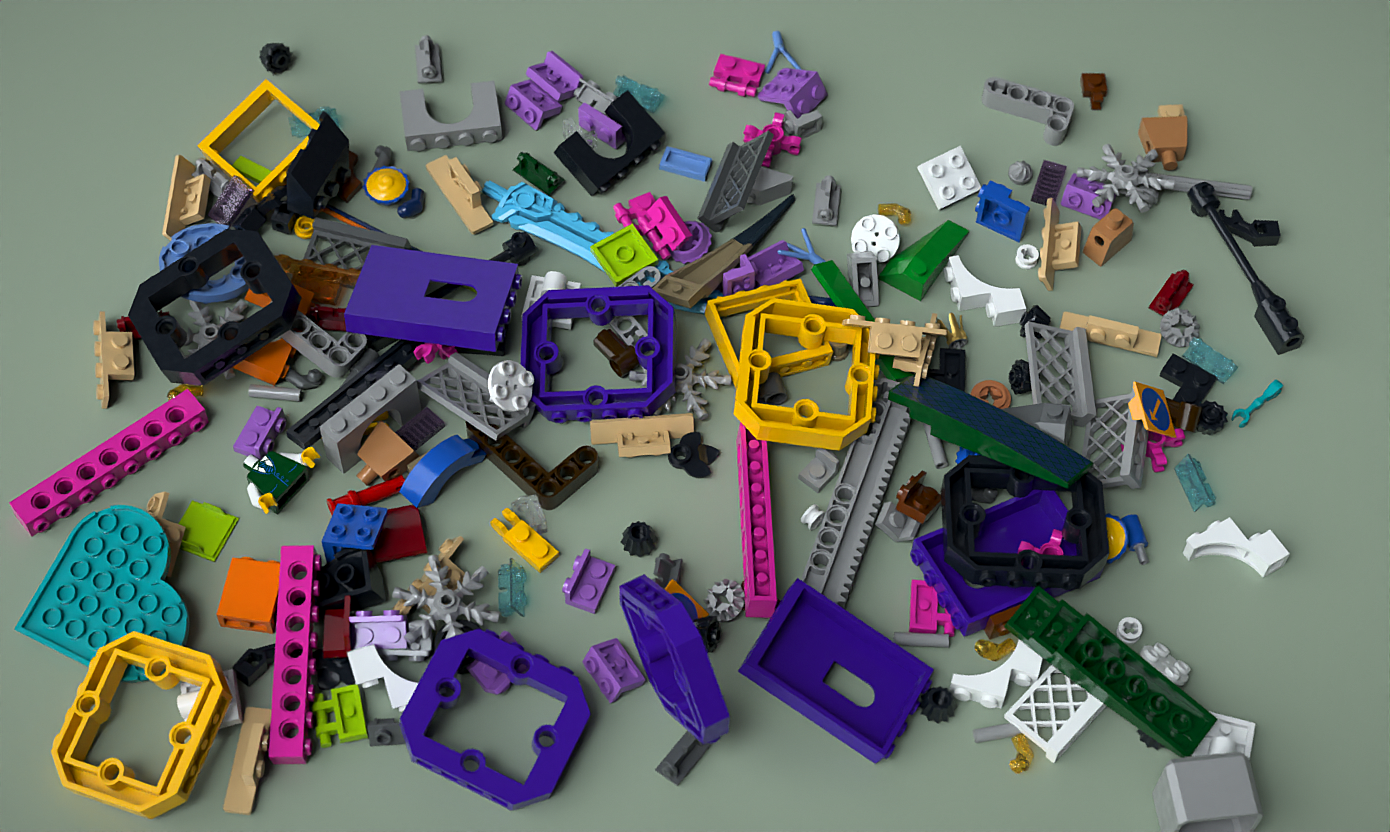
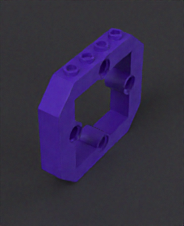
(582, 303)
(502, 656)
(674, 659)

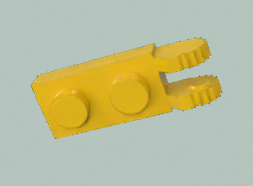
(525, 541)

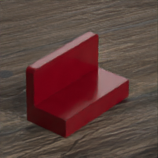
(338, 631)

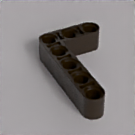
(527, 466)

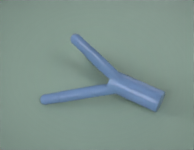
(779, 47)
(801, 254)

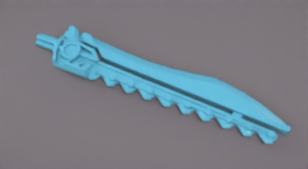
(545, 218)

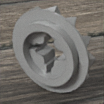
(1174, 335)
(733, 593)

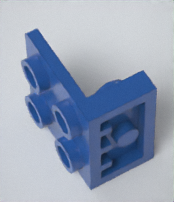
(353, 528)

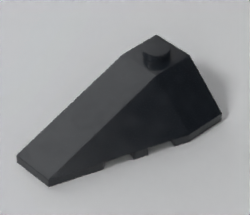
(349, 573)

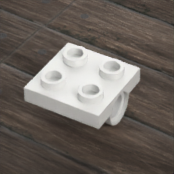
(949, 177)
(552, 281)
(189, 693)
(1227, 736)

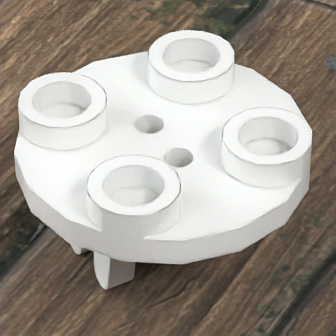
(887, 241)
(516, 377)
(1159, 657)

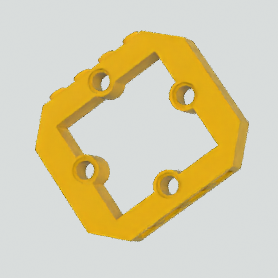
(786, 423)
(99, 688)

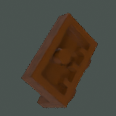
(918, 500)

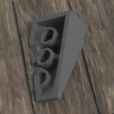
(1047, 417)

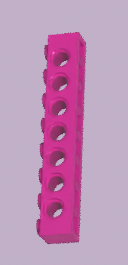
(95, 462)
(756, 525)
(292, 561)

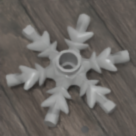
(1125, 178)
(208, 331)
(687, 378)
(444, 595)

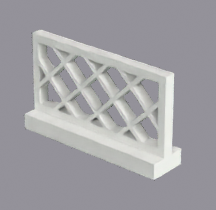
(1070, 728)

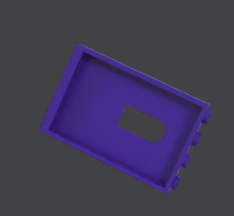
(393, 302)
(1004, 528)
(803, 643)

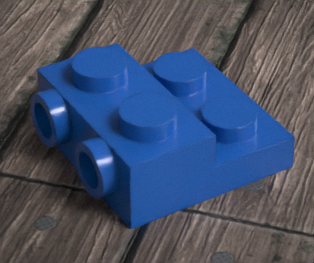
(1000, 212)

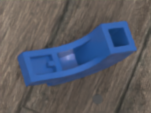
(437, 467)

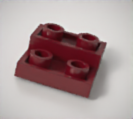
(400, 535)

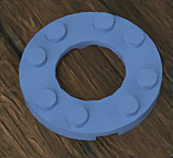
(215, 290)

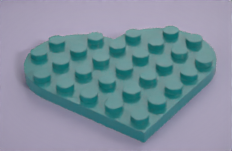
(107, 587)

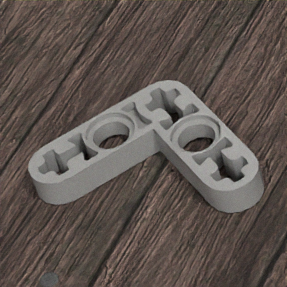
(626, 336)

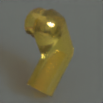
(196, 390)

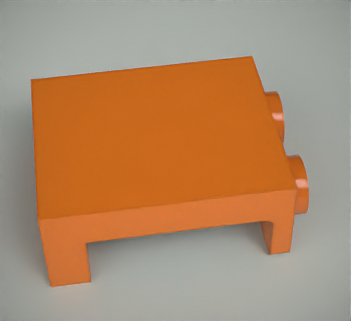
(250, 595)

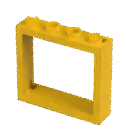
(239, 120)
(748, 300)

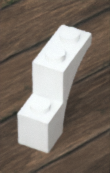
(1001, 304)
(1224, 538)
(369, 667)
(991, 687)

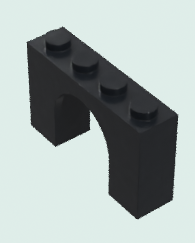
(596, 171)

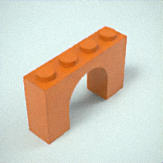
(269, 361)

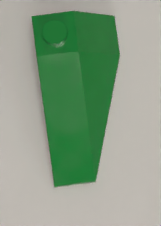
(922, 262)

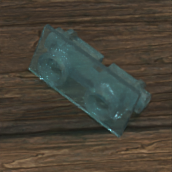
(646, 96)
(301, 129)
(1210, 360)
(1192, 478)
(512, 578)

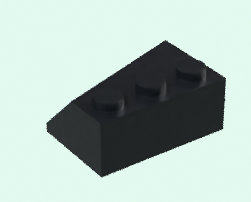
(318, 169)

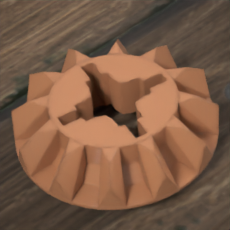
(998, 392)

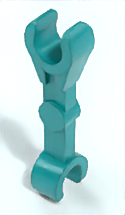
(1271, 392)

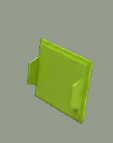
(206, 530)

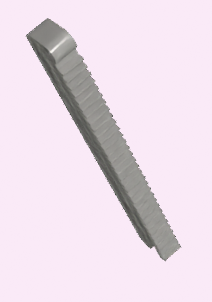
(864, 484)

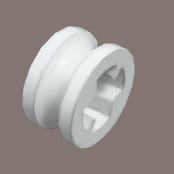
(1029, 250)
(813, 517)
(1128, 623)

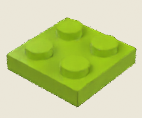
(623, 254)

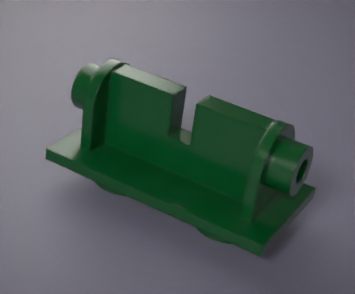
(537, 173)

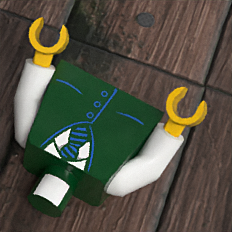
(277, 477)

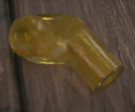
(895, 210)
(994, 651)
(1024, 754)

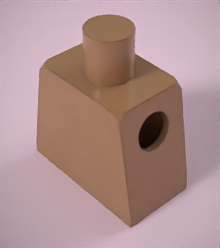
(1165, 136)
(1116, 233)
(384, 455)

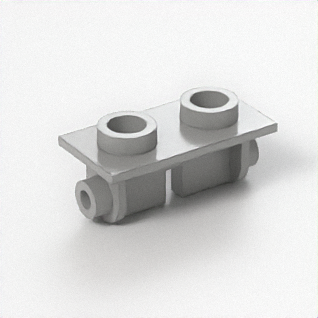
(427, 61)
(591, 92)
(219, 179)
(826, 202)

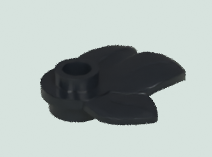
(696, 455)
(332, 671)

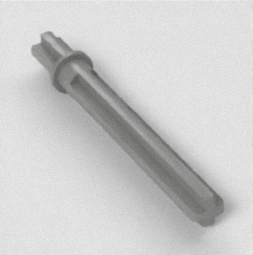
(1220, 188)

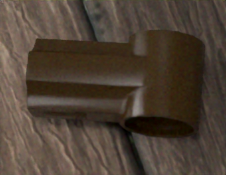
(620, 357)
(1184, 414)

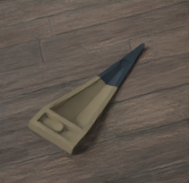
(703, 275)

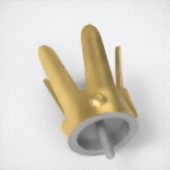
(958, 336)

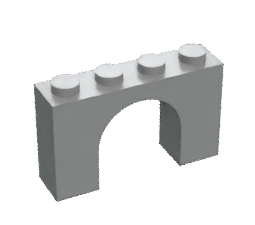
(426, 133)
(343, 432)

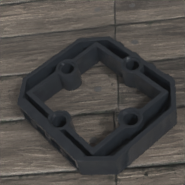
(235, 340)
(1009, 568)

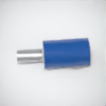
(1136, 537)

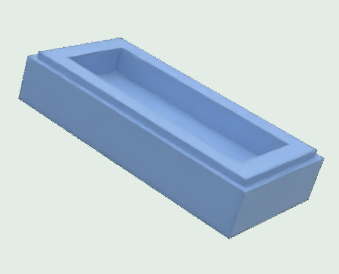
(685, 163)

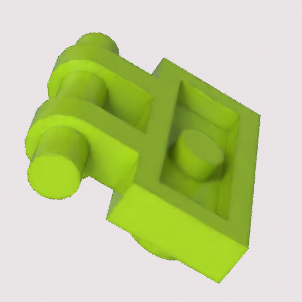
(348, 713)

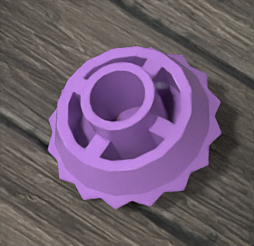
(695, 246)

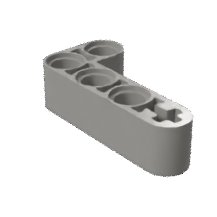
(1032, 105)
(331, 349)

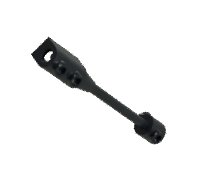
(516, 250)
(1271, 310)

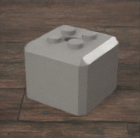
(1208, 795)

